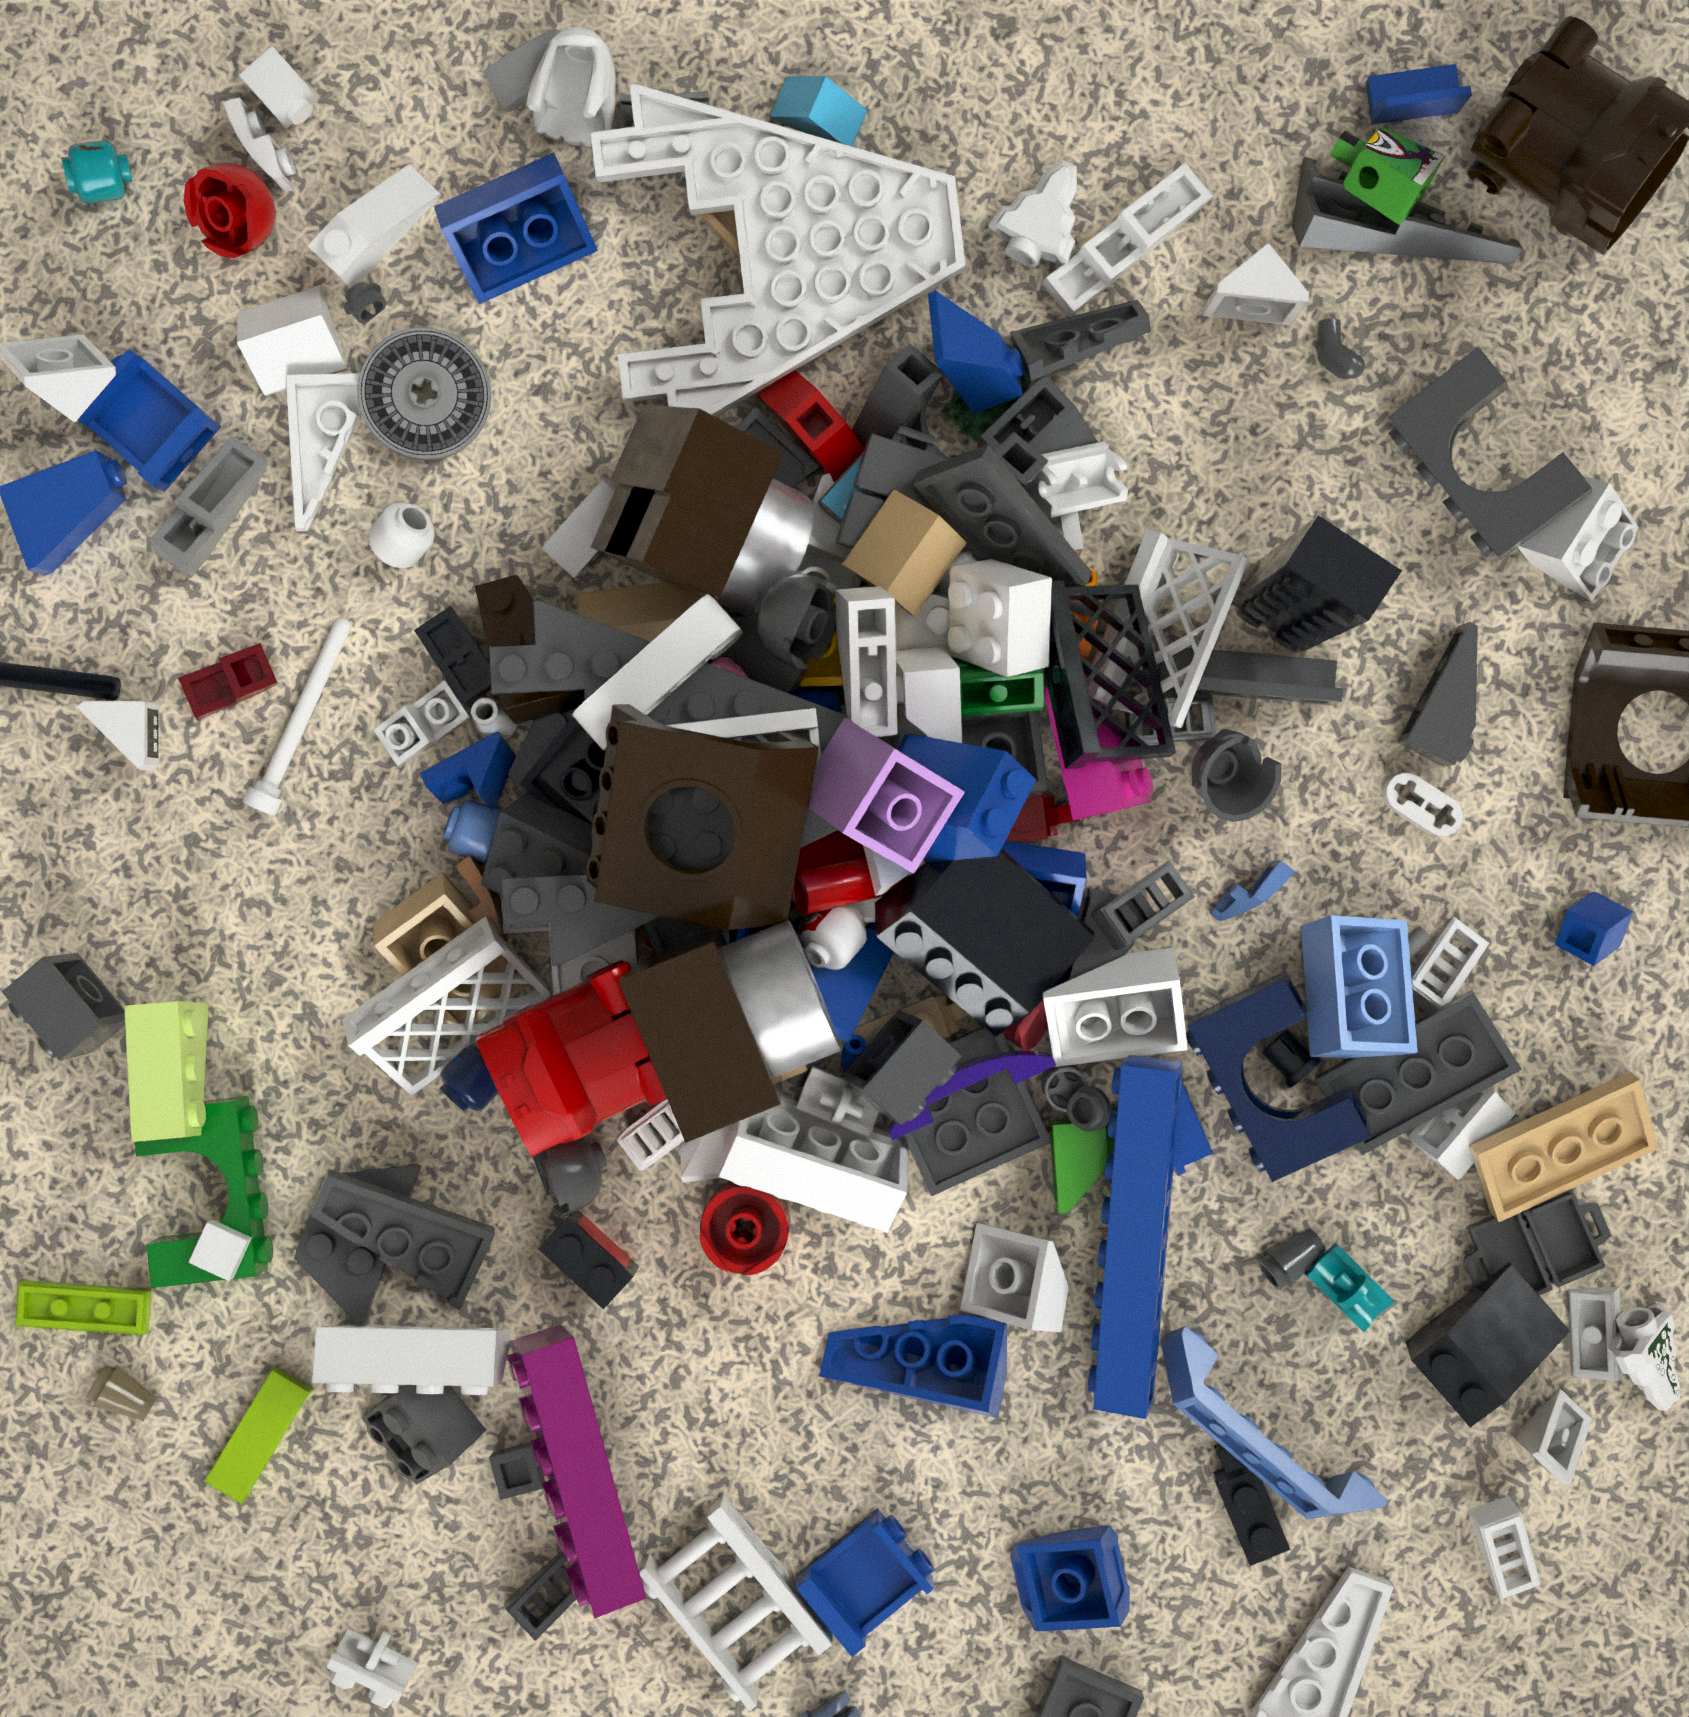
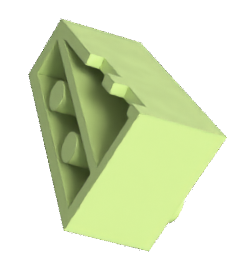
(166, 1069)

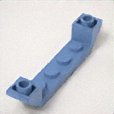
(1187, 1365)

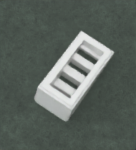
(1446, 991)
(643, 1143)
(1494, 1521)

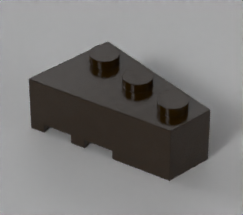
(509, 621)

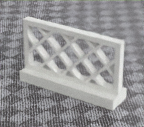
(1155, 579)
(427, 989)

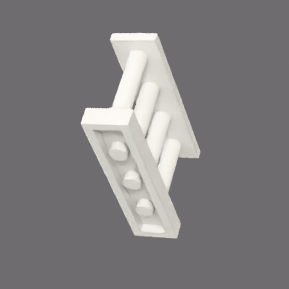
(751, 1560)

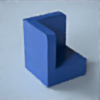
(1593, 928)

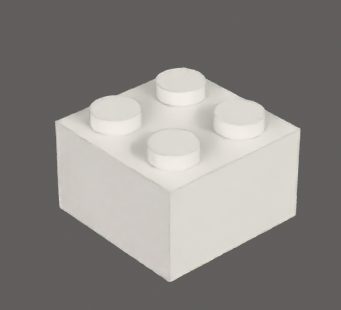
(999, 617)

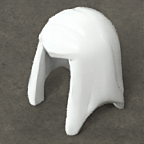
(573, 88)

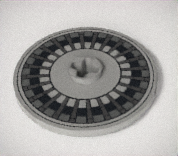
(408, 362)

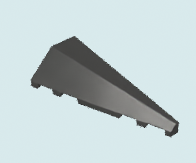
(1338, 220)

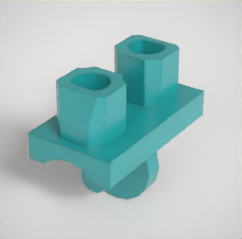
(1349, 1287)

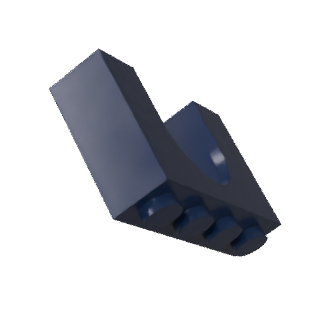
(1279, 1137)

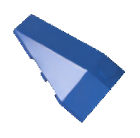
(936, 1361)

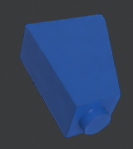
(62, 507)

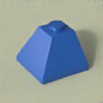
(973, 356)

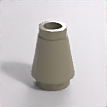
(120, 1394)

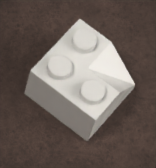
(928, 694)

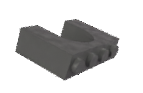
(902, 400)
(1430, 427)

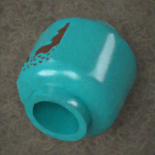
(96, 171)

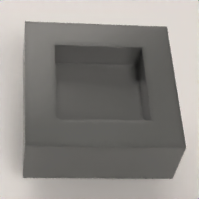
(515, 1471)

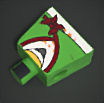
(1387, 171)

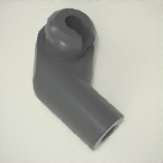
(1335, 355)

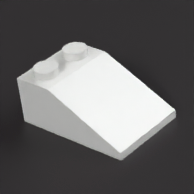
(1118, 1010)

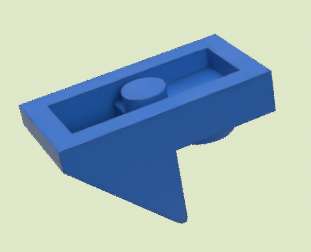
(479, 766)

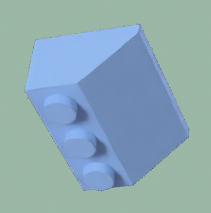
(1358, 987)

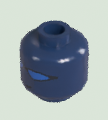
(468, 1081)

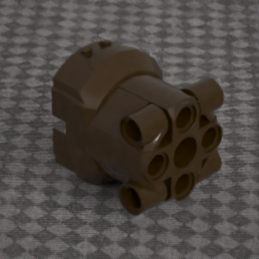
(1581, 138)

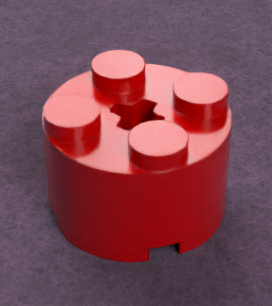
(740, 1250)

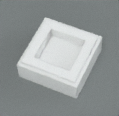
(220, 1250)

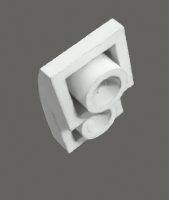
(261, 147)
(573, 539)
(423, 723)

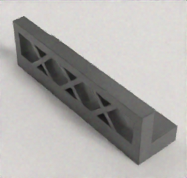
(1263, 677)

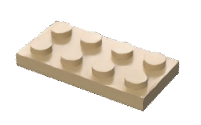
(1564, 1146)

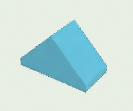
(819, 109)

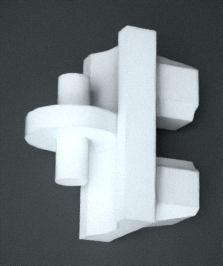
(836, 1101)
(372, 1666)

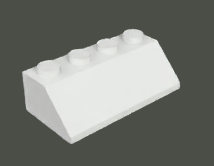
(819, 1164)
(410, 1357)

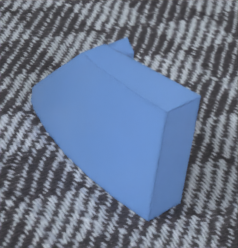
(1238, 900)

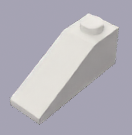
(373, 225)
(868, 657)

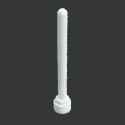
(265, 793)

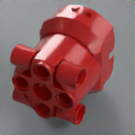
(570, 1061)

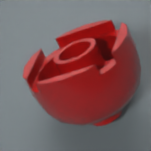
(230, 208)

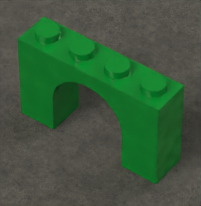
(230, 1144)

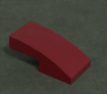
(228, 682)

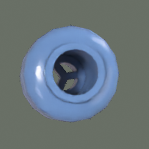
(471, 830)

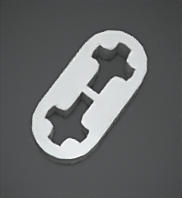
(1428, 796)

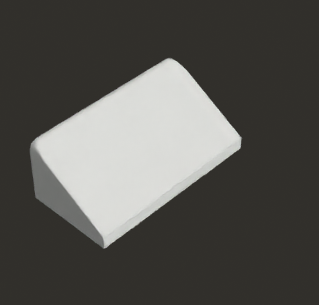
(1591, 1331)

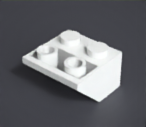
(1584, 541)

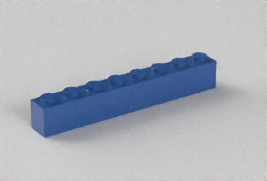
(1136, 1234)

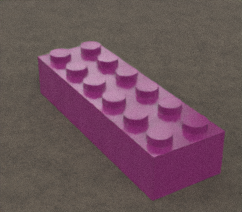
(577, 1470)

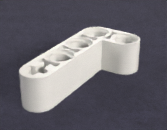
(661, 666)

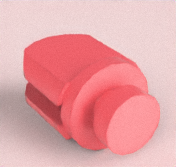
(1029, 1029)

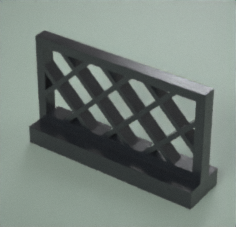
(1068, 685)

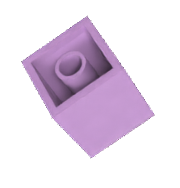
(881, 796)

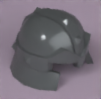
(1231, 776)

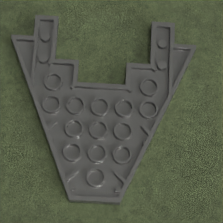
(684, 823)

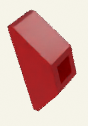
(812, 423)

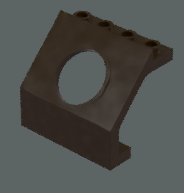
(1610, 673)
(758, 783)

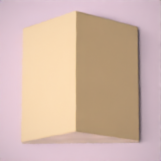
(905, 551)

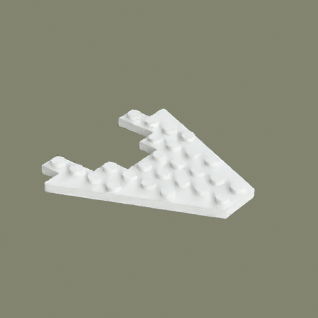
(821, 236)

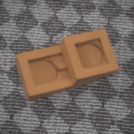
(490, 901)

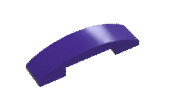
(1020, 1066)

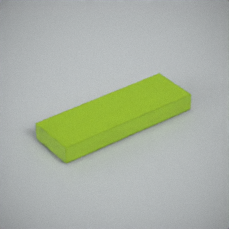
(83, 1307)
(258, 1435)

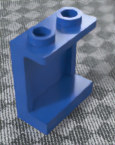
(149, 421)
(864, 1579)

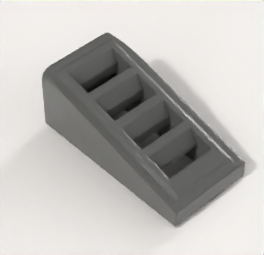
(1208, 722)
(1111, 925)
(517, 1609)

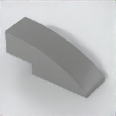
(208, 506)

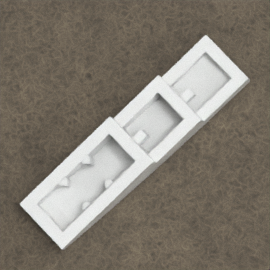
(1127, 239)

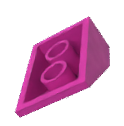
(1103, 785)

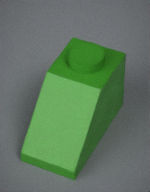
(1076, 1160)

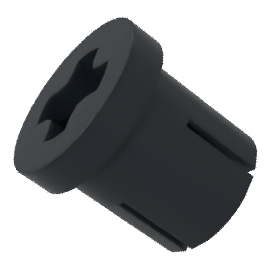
(1290, 1058)

